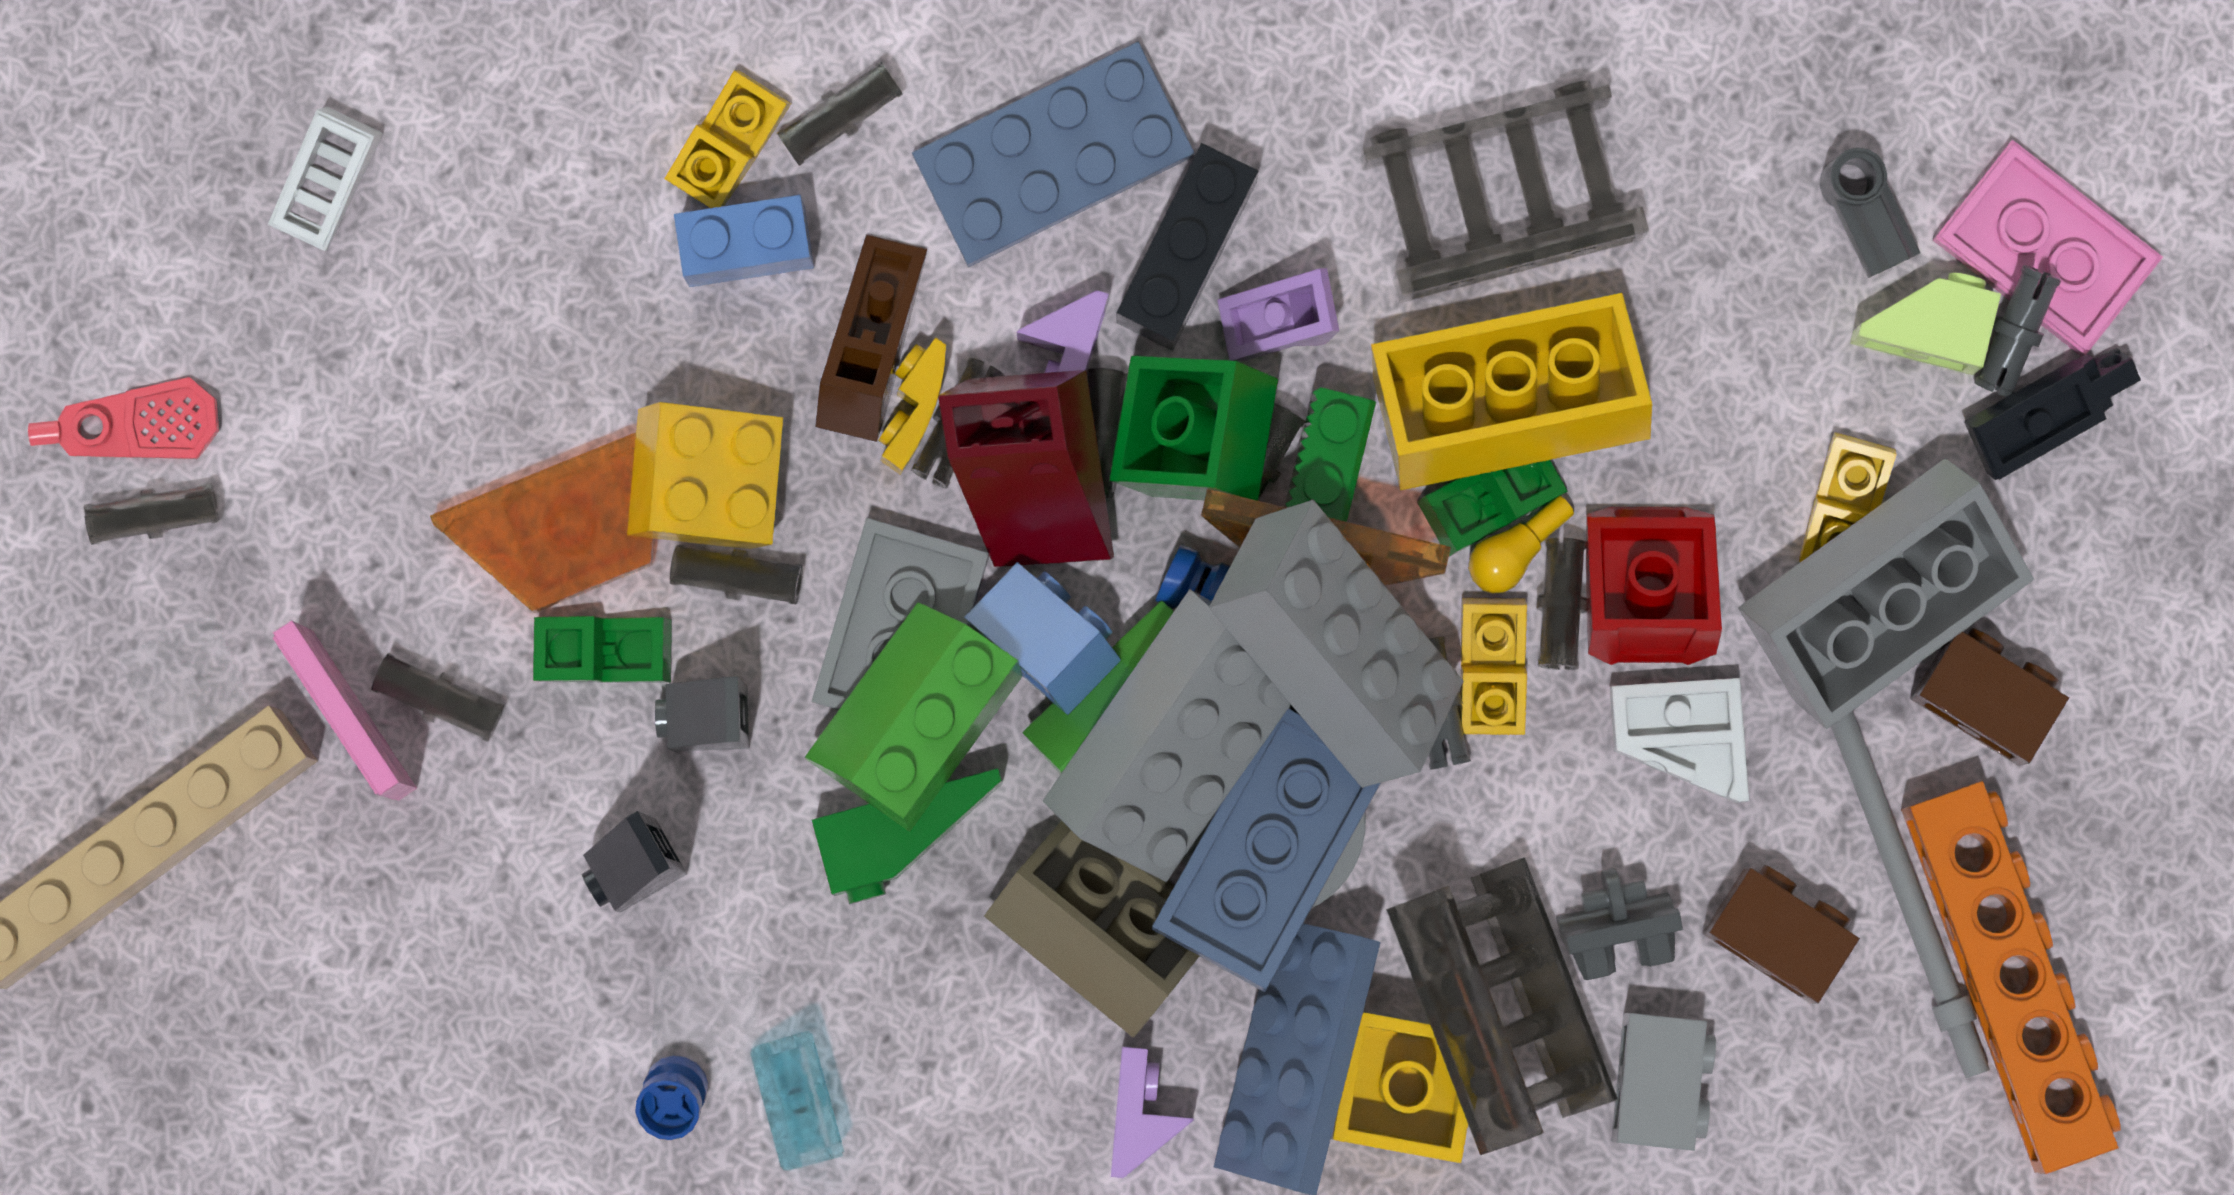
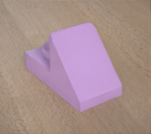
(1279, 316)
(1069, 332)
(1139, 1133)

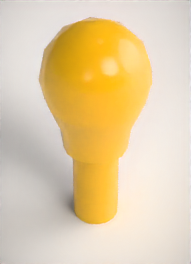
(1503, 559)

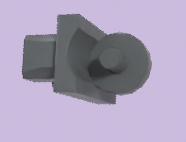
(1616, 917)

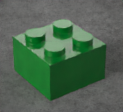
(1193, 428)

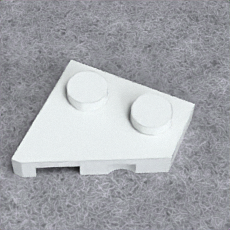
(1685, 731)

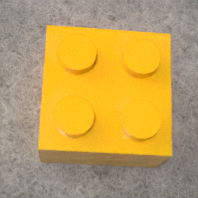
(705, 476)
(1400, 1092)

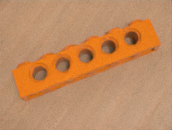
(2092, 1119)

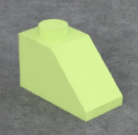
(1936, 325)

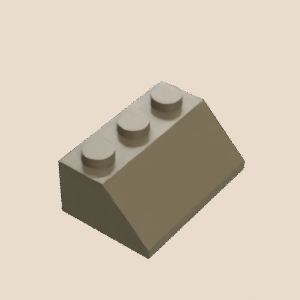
(1093, 926)

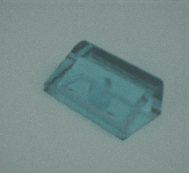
(796, 1101)

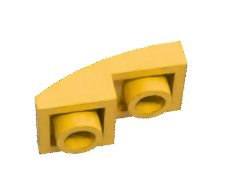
(727, 140)
(921, 385)
(1848, 488)
(1493, 666)

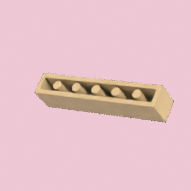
(148, 840)

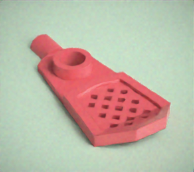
(123, 423)

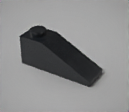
(631, 863)

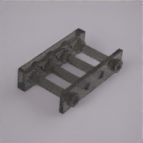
(1546, 237)
(1467, 1021)

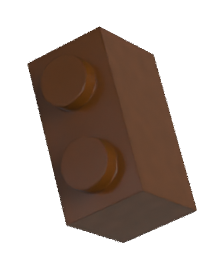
(1991, 696)
(1782, 934)

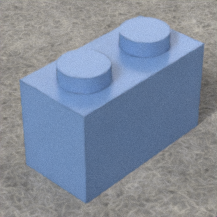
(744, 241)
(1055, 646)

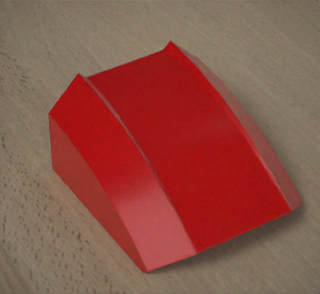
(1652, 585)

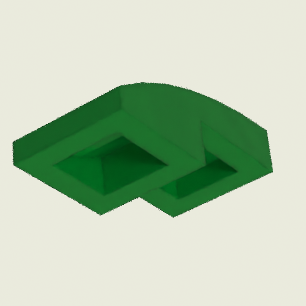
(1488, 501)
(602, 649)

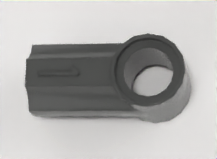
(1871, 219)

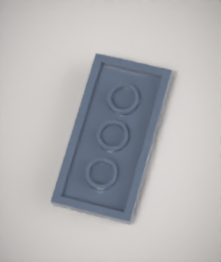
(1053, 154)
(1266, 855)
(1297, 1060)

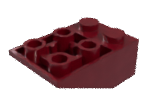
(1029, 466)

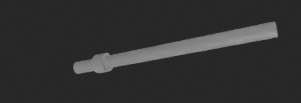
(1953, 1011)

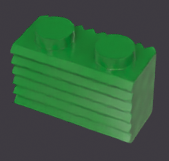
(1331, 452)

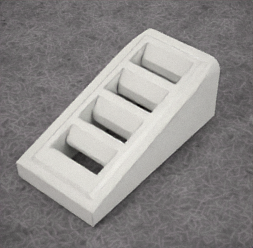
(345, 187)

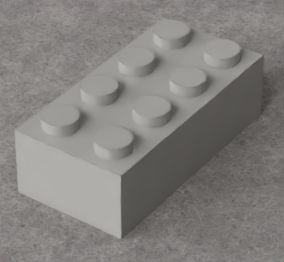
(1886, 593)
(1337, 644)
(1169, 744)

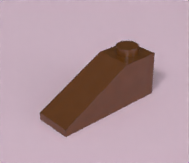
(869, 339)

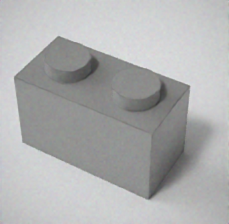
(1662, 1082)

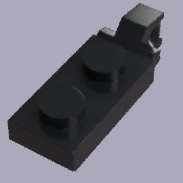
(2049, 411)

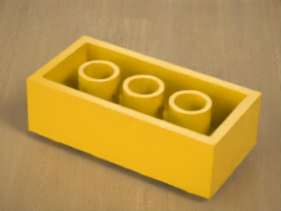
(1511, 391)

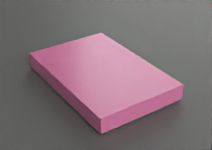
(2039, 220)
(343, 711)

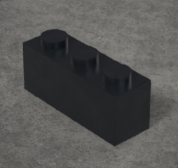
(1187, 246)

